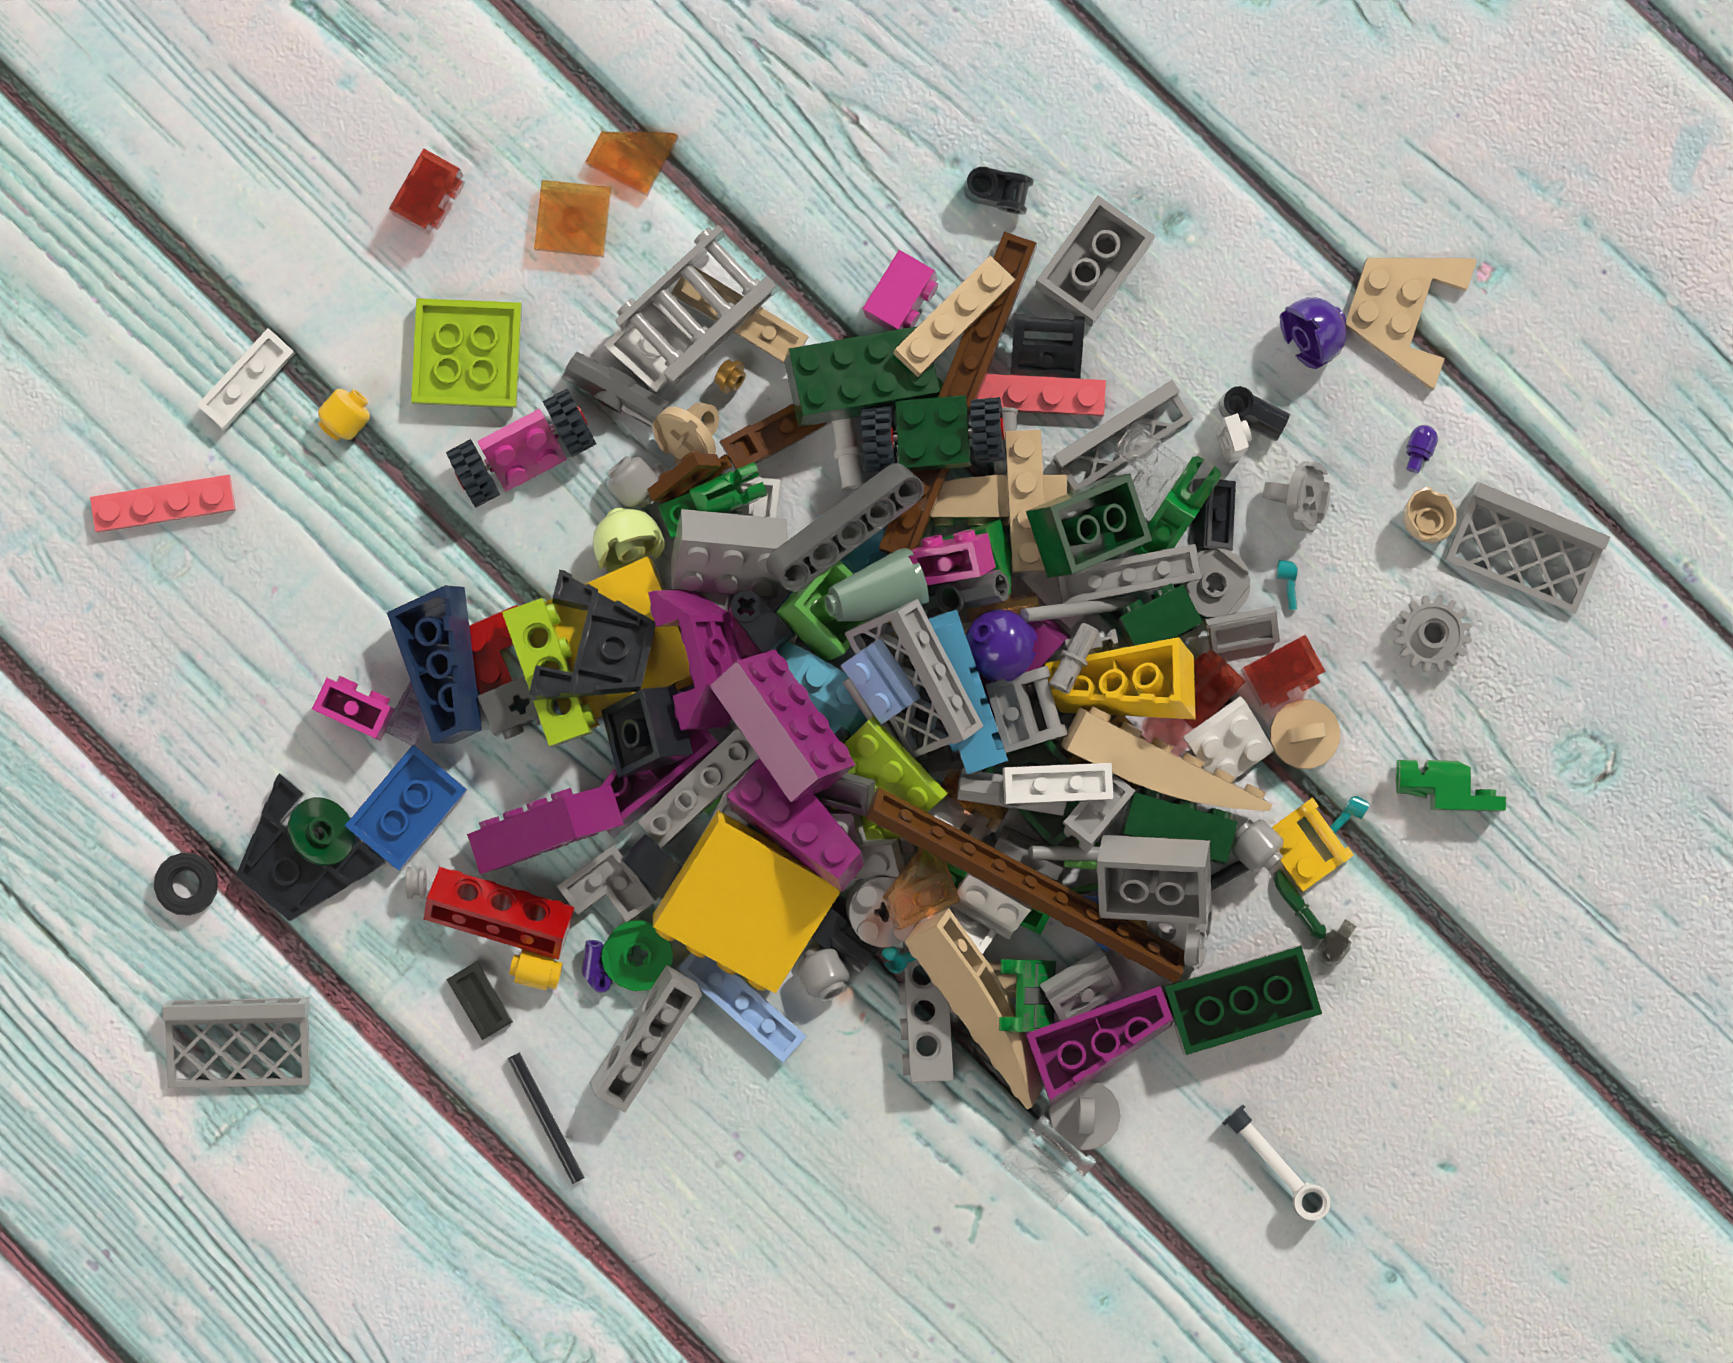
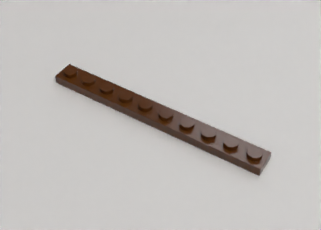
(965, 378)
(1025, 884)

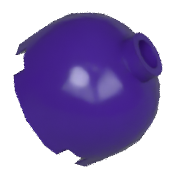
(1316, 329)
(1001, 645)

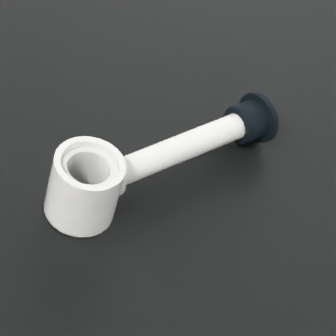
(1240, 1122)

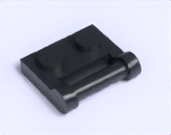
(1047, 356)

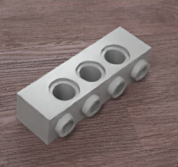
(699, 789)
(646, 1038)
(939, 1064)

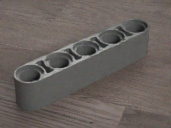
(862, 511)

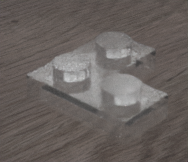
(1156, 466)

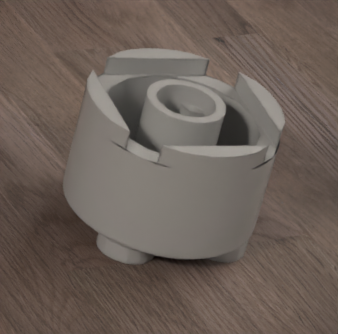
(867, 923)

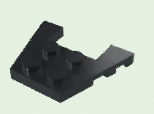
(610, 651)
(281, 874)

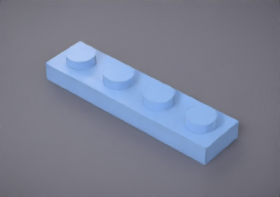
(744, 1006)

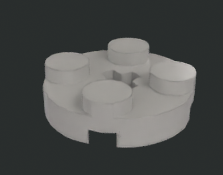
(1235, 584)

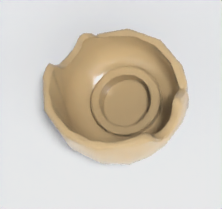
(1429, 516)

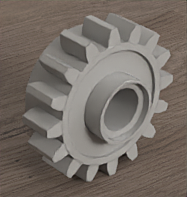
(1450, 628)

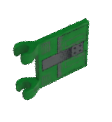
(1032, 1005)

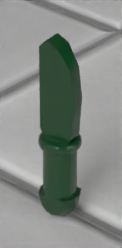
(1298, 905)

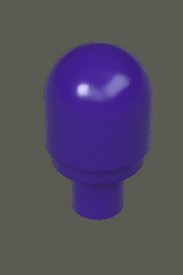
(1420, 447)

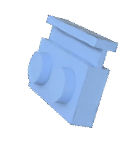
(880, 681)

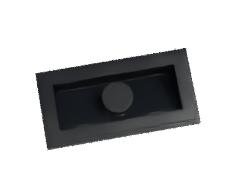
(1215, 520)

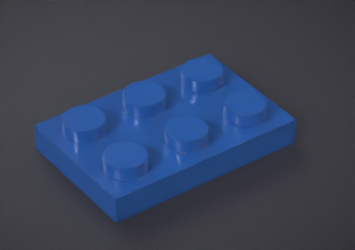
(406, 807)

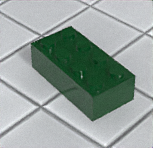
(853, 374)
(1242, 1000)

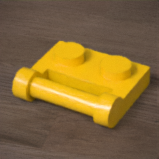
(1299, 855)

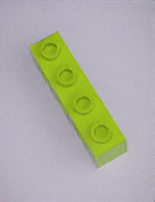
(521, 624)

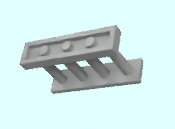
(703, 339)

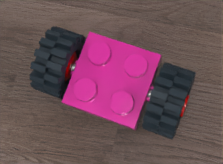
(521, 449)

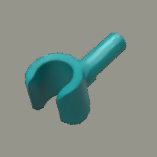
(1288, 571)
(1355, 806)
(899, 959)

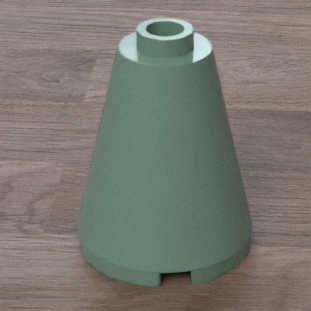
(878, 589)

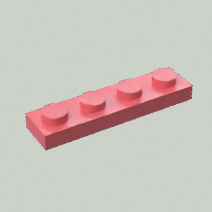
(1047, 394)
(162, 503)

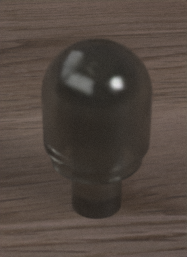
(1336, 944)

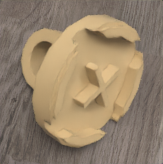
(683, 432)
(1305, 734)

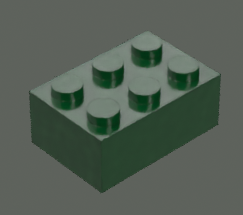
(1088, 525)
(1155, 818)
(1047, 826)

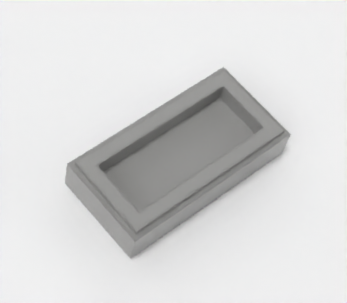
(1243, 630)

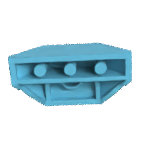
(824, 688)

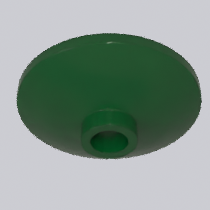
(329, 821)

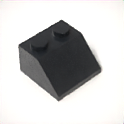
(645, 731)

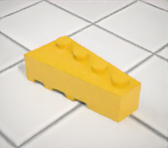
(1134, 681)

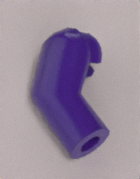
(593, 967)

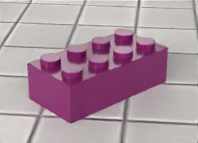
(782, 725)

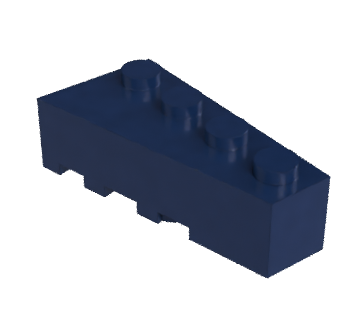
(440, 661)

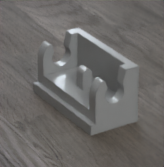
(1094, 817)

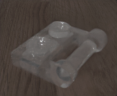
(1041, 1171)

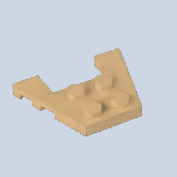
(1391, 302)

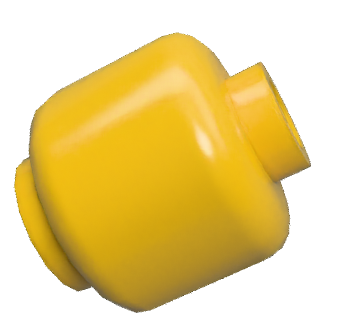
(343, 414)

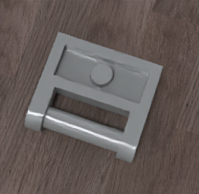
(1015, 713)

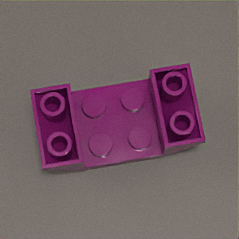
(710, 650)

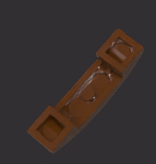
(766, 437)

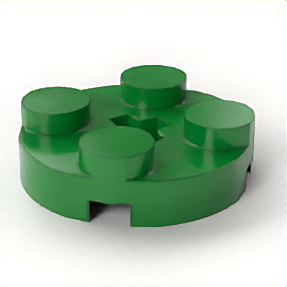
(621, 944)

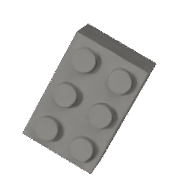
(1094, 261)
(725, 552)
(1154, 879)

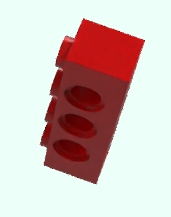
(498, 913)

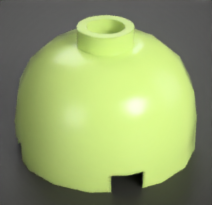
(626, 538)

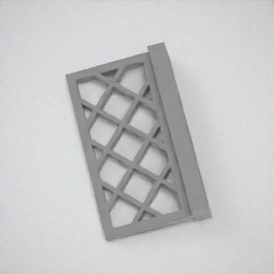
(1539, 519)
(932, 671)
(231, 1012)

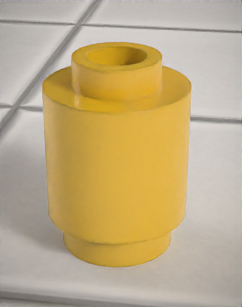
(535, 970)

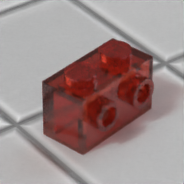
(427, 192)
(1283, 671)
(1213, 684)

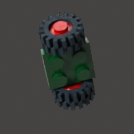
(933, 433)

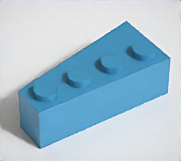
(984, 746)

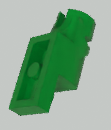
(718, 495)
(1178, 509)
(1447, 785)

